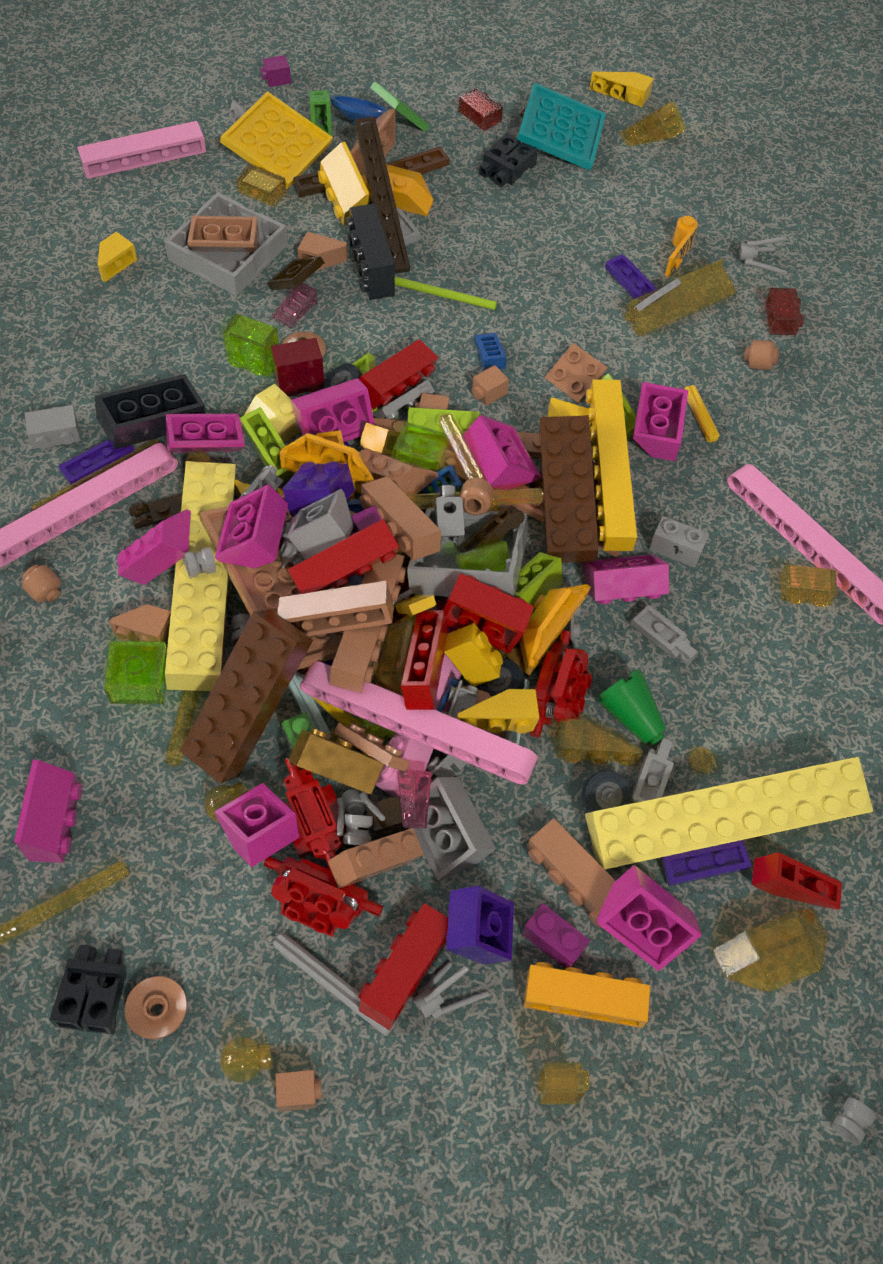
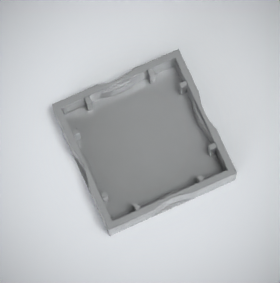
(228, 269)
(439, 571)

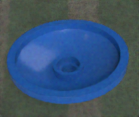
(356, 108)

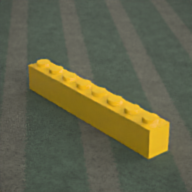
(611, 466)

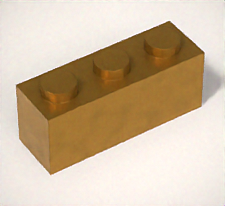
(336, 760)

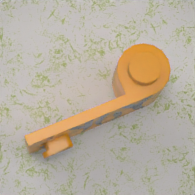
(683, 240)

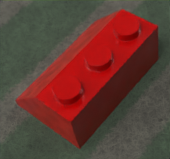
(492, 611)

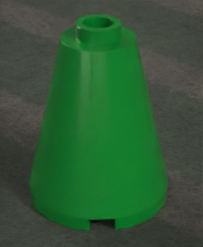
(634, 707)

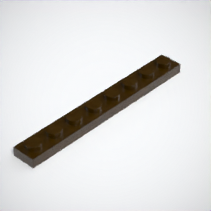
(381, 189)

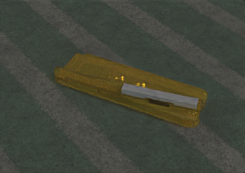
(680, 298)

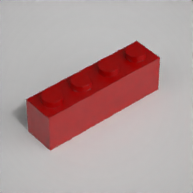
(398, 373)
(345, 559)
(424, 660)
(405, 966)

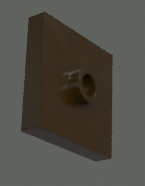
(295, 273)

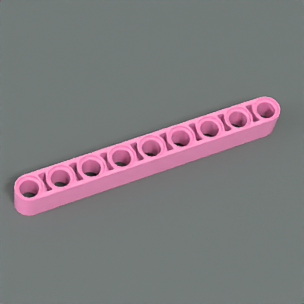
(84, 501)
(809, 538)
(424, 726)

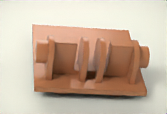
(575, 372)

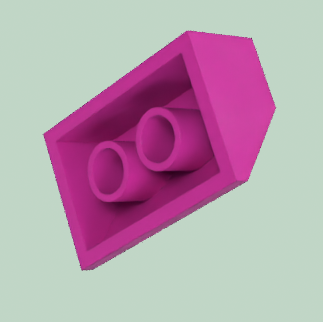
(335, 409)
(660, 420)
(204, 433)
(500, 454)
(253, 529)
(156, 549)
(627, 578)
(48, 813)
(648, 919)

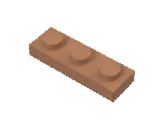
(373, 746)

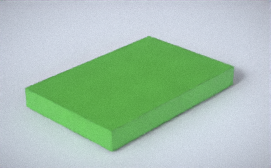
(399, 106)

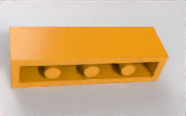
(587, 995)

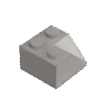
(321, 525)

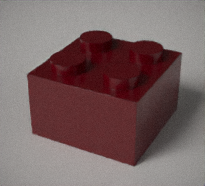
(298, 366)

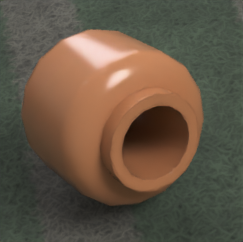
(762, 354)
(476, 496)
(41, 583)

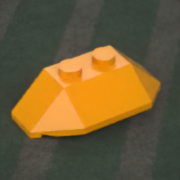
(408, 190)
(321, 451)
(548, 621)

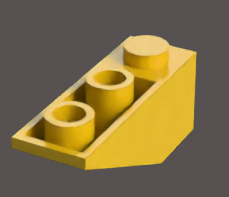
(625, 86)
(506, 711)

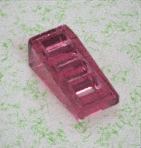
(302, 293)
(414, 790)

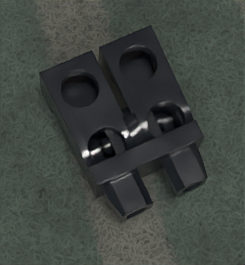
(506, 161)
(90, 991)

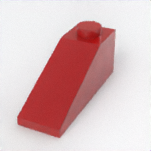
(795, 881)

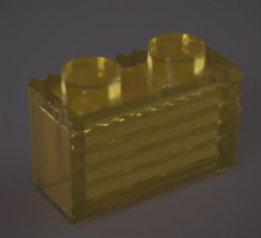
(262, 185)
(808, 585)
(562, 1083)

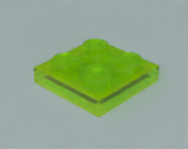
(421, 446)

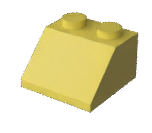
(278, 410)

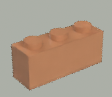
(375, 857)

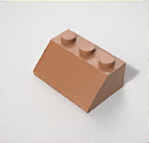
(387, 131)
(224, 234)
(406, 475)

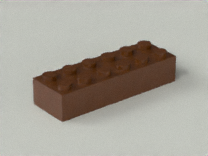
(568, 488)
(246, 695)

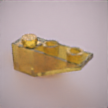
(655, 127)
(588, 741)

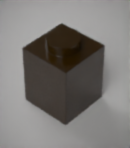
(393, 818)

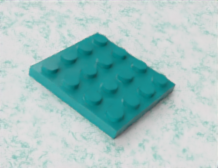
(561, 126)

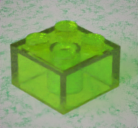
(250, 344)
(136, 672)

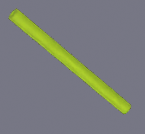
(461, 297)

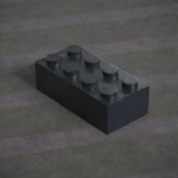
(371, 252)
(141, 410)

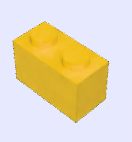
(473, 655)

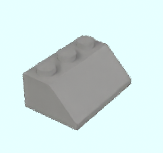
(453, 830)

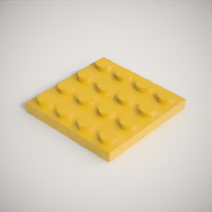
(276, 138)

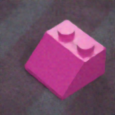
(258, 824)

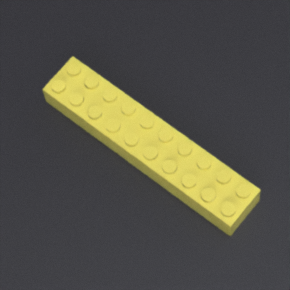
(200, 602)
(728, 813)

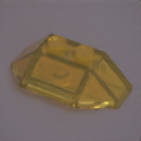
(393, 655)
(775, 952)

